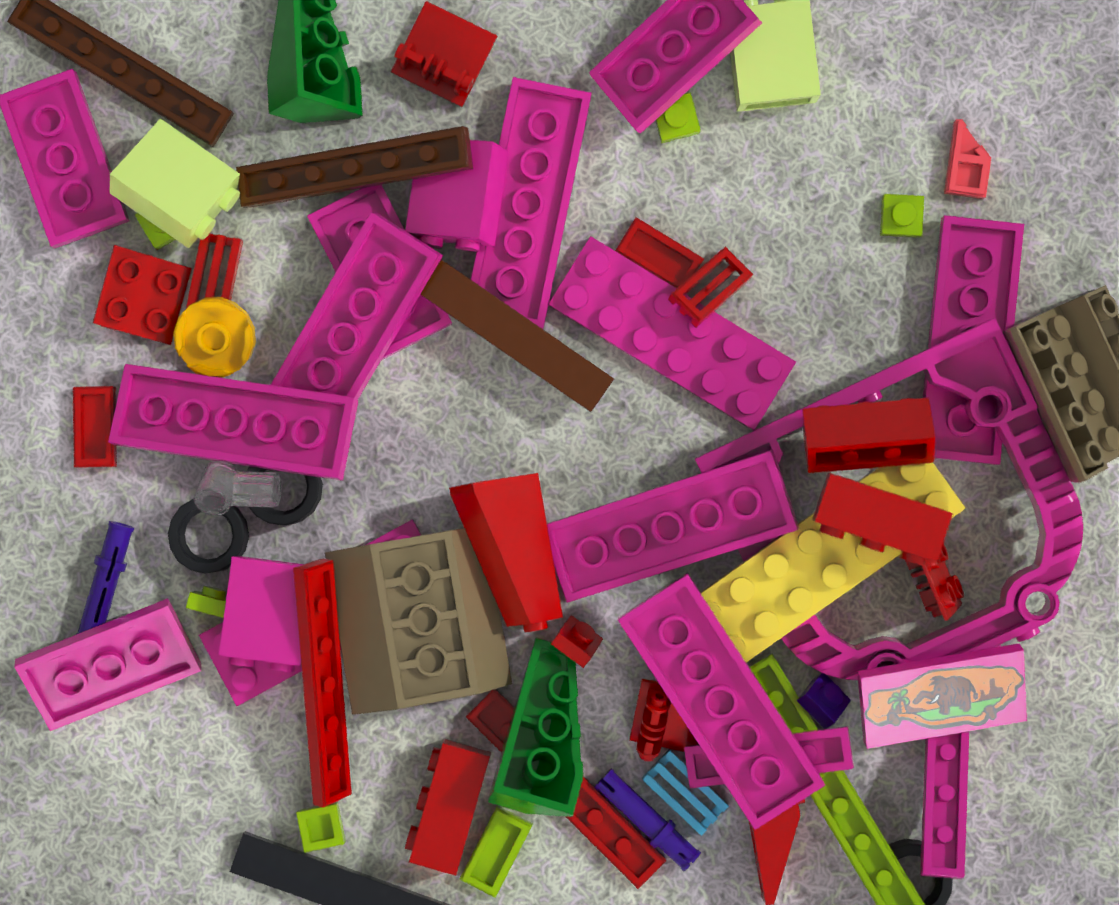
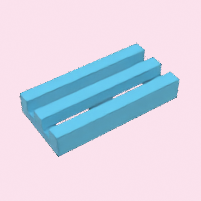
(710, 816)

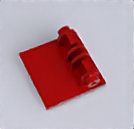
(443, 54)
(141, 295)
(945, 590)
(657, 723)

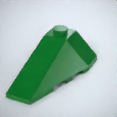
(308, 66)
(541, 752)

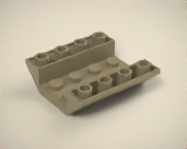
(1074, 378)
(417, 622)

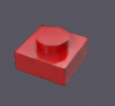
(577, 641)

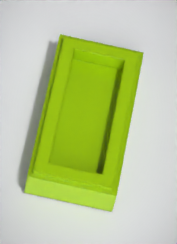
(496, 851)

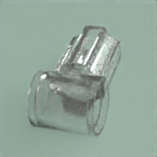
(226, 487)

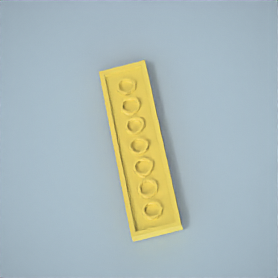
(812, 569)

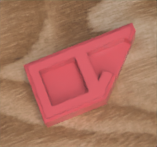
(967, 165)

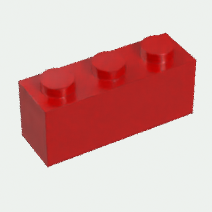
(868, 435)
(881, 519)
(447, 806)

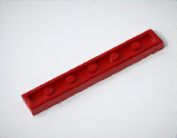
(322, 681)
(593, 812)

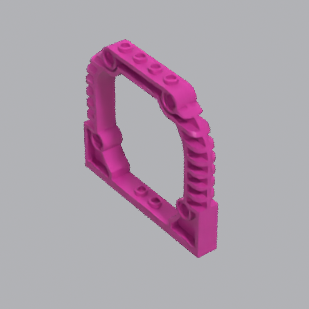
(972, 367)

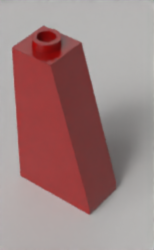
(513, 547)

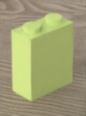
(777, 59)
(175, 184)

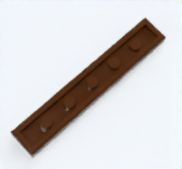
(122, 68)
(355, 167)
(516, 336)

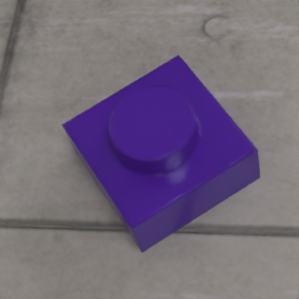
(824, 700)

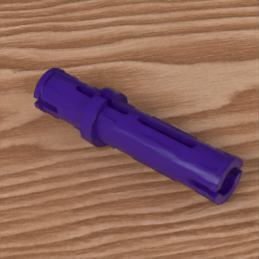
(105, 584)
(648, 820)

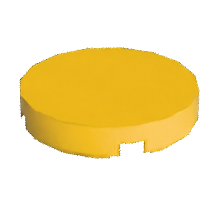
(214, 337)

